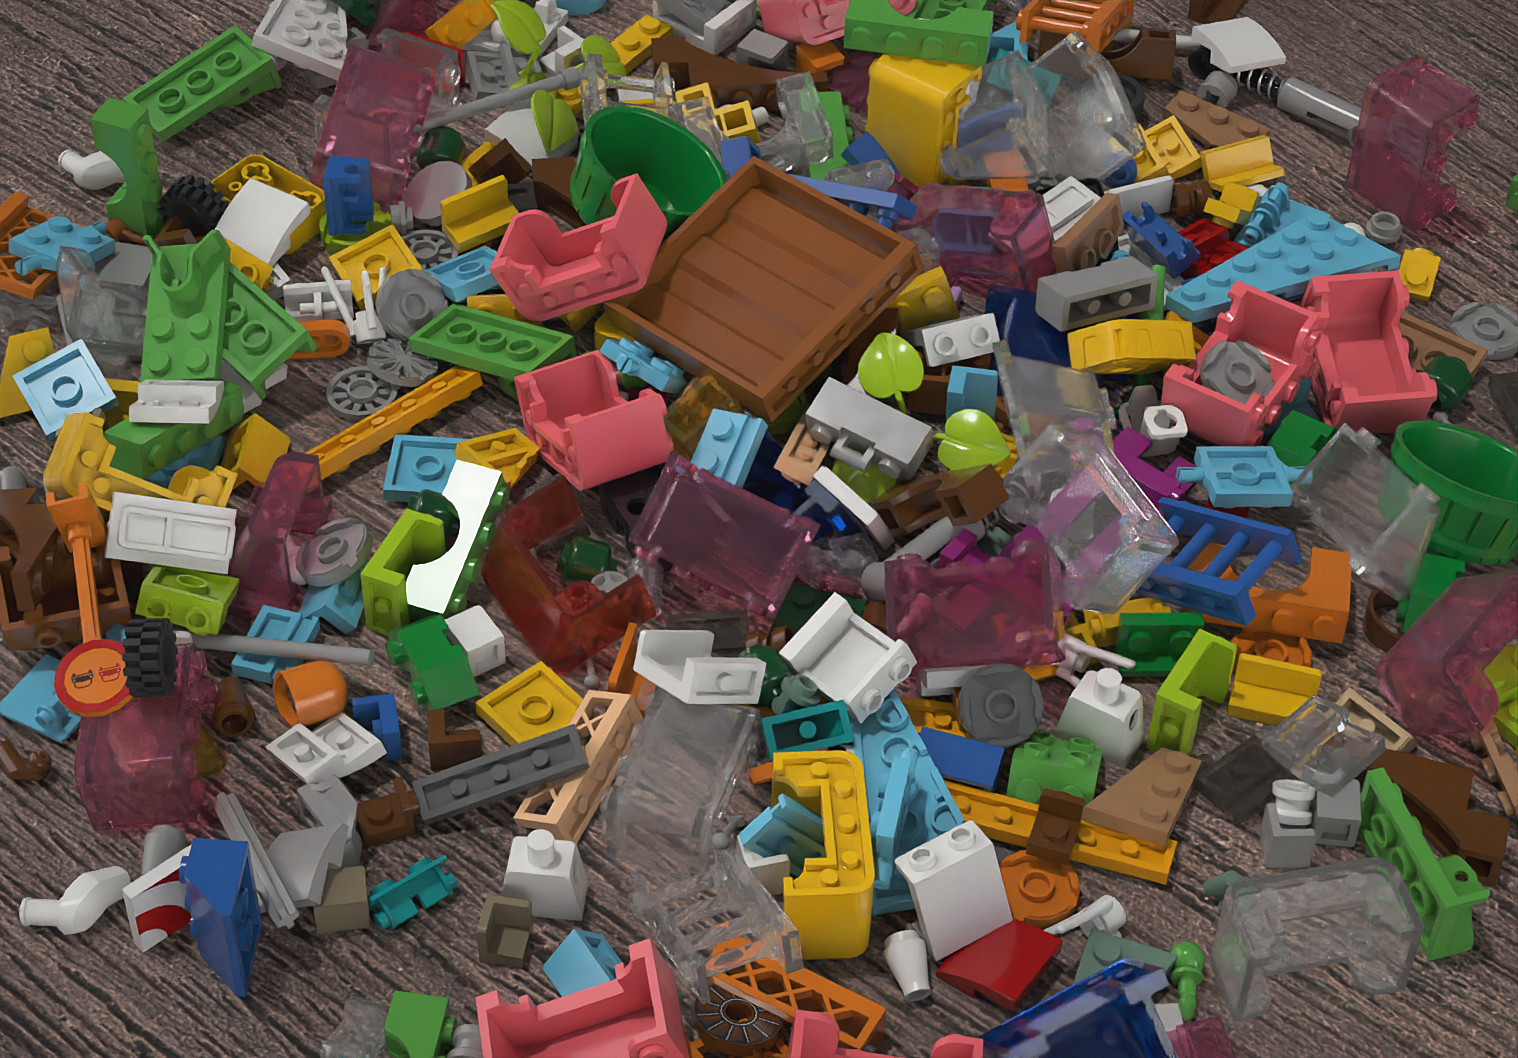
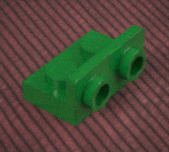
(1154, 640)

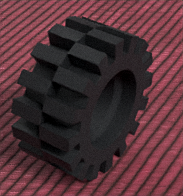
(190, 193)
(150, 657)

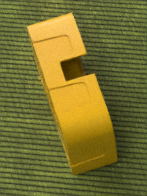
(278, 177)
(1132, 346)

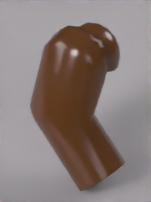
(16, 767)

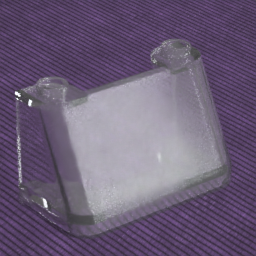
(1002, 127)
(98, 311)
(1369, 509)

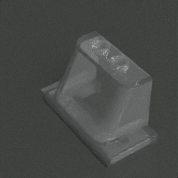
(1050, 393)

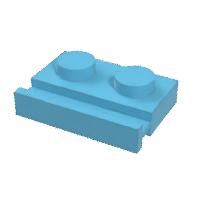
(729, 445)
(278, 625)
(786, 830)

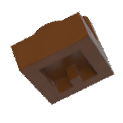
(388, 816)
(1056, 826)

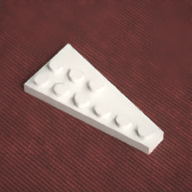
(305, 33)

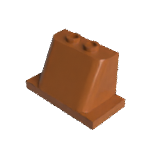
(58, 613)

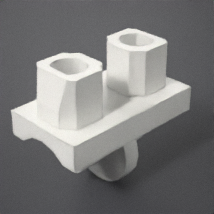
(315, 300)

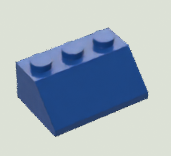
(223, 907)

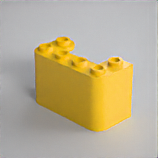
(917, 112)
(85, 456)
(833, 893)

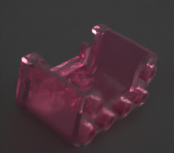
(375, 119)
(1405, 140)
(986, 233)
(722, 536)
(978, 611)
(1439, 663)
(141, 759)

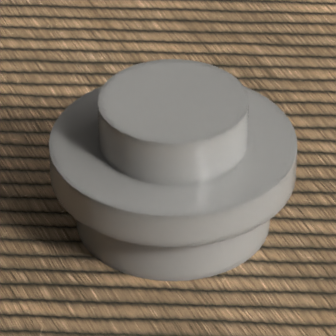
(401, 217)
(1384, 228)

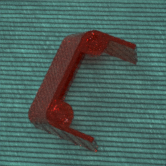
(562, 624)

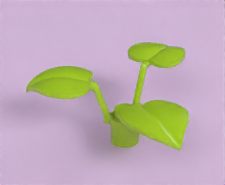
(524, 32)
(895, 367)

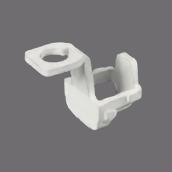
(1153, 420)

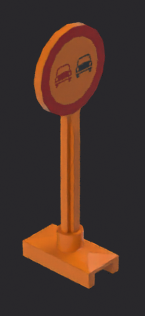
(91, 674)

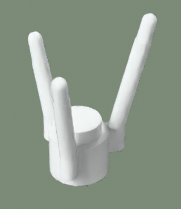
(367, 324)
(1079, 655)
(1102, 915)

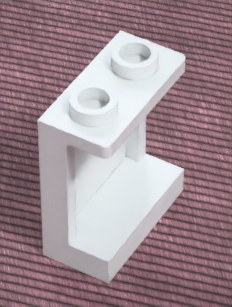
(720, 32)
(954, 339)
(848, 658)
(684, 667)
(955, 889)

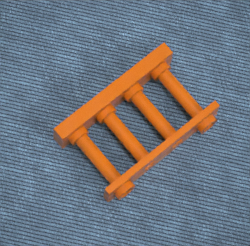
(1093, 19)

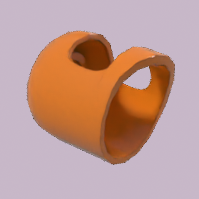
(316, 691)

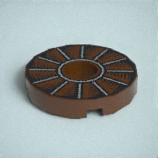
(731, 1036)

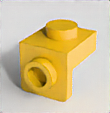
(1234, 205)
(1419, 272)

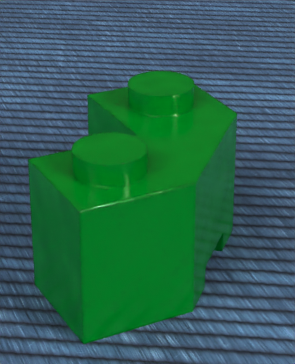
(1300, 439)
(1432, 580)
(437, 669)

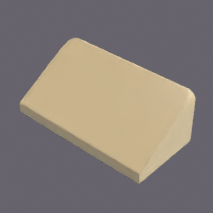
(1370, 718)

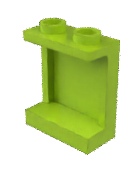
(412, 541)
(1200, 671)

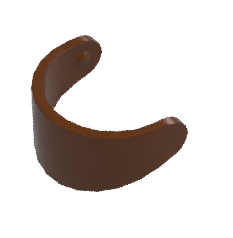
(1372, 627)

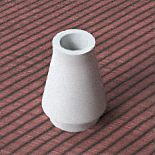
(908, 962)

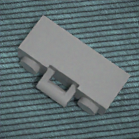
(1096, 293)
(870, 427)

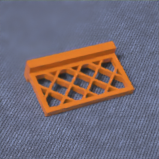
(13, 221)

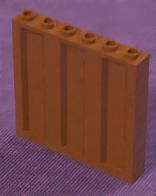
(766, 286)

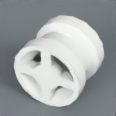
(1293, 801)

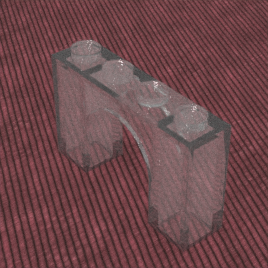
(801, 141)

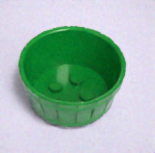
(665, 155)
(1474, 484)

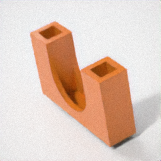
(1309, 611)

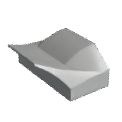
(329, 805)

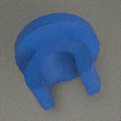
(1124, 175)

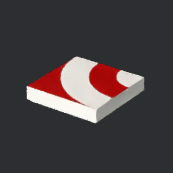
(157, 903)

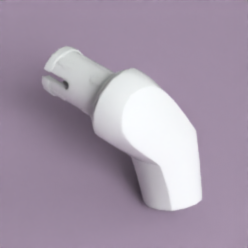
(91, 171)
(81, 903)

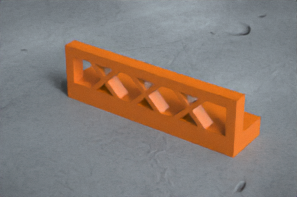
(804, 991)

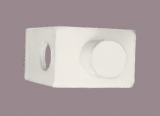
(1105, 714)
(547, 875)

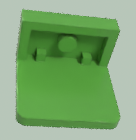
(1054, 765)

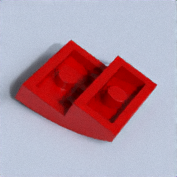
(1213, 243)
(1002, 963)

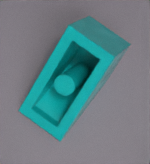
(807, 729)

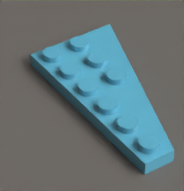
(1282, 265)
(931, 803)

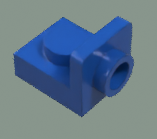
(380, 715)

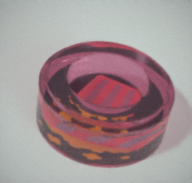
(839, 584)

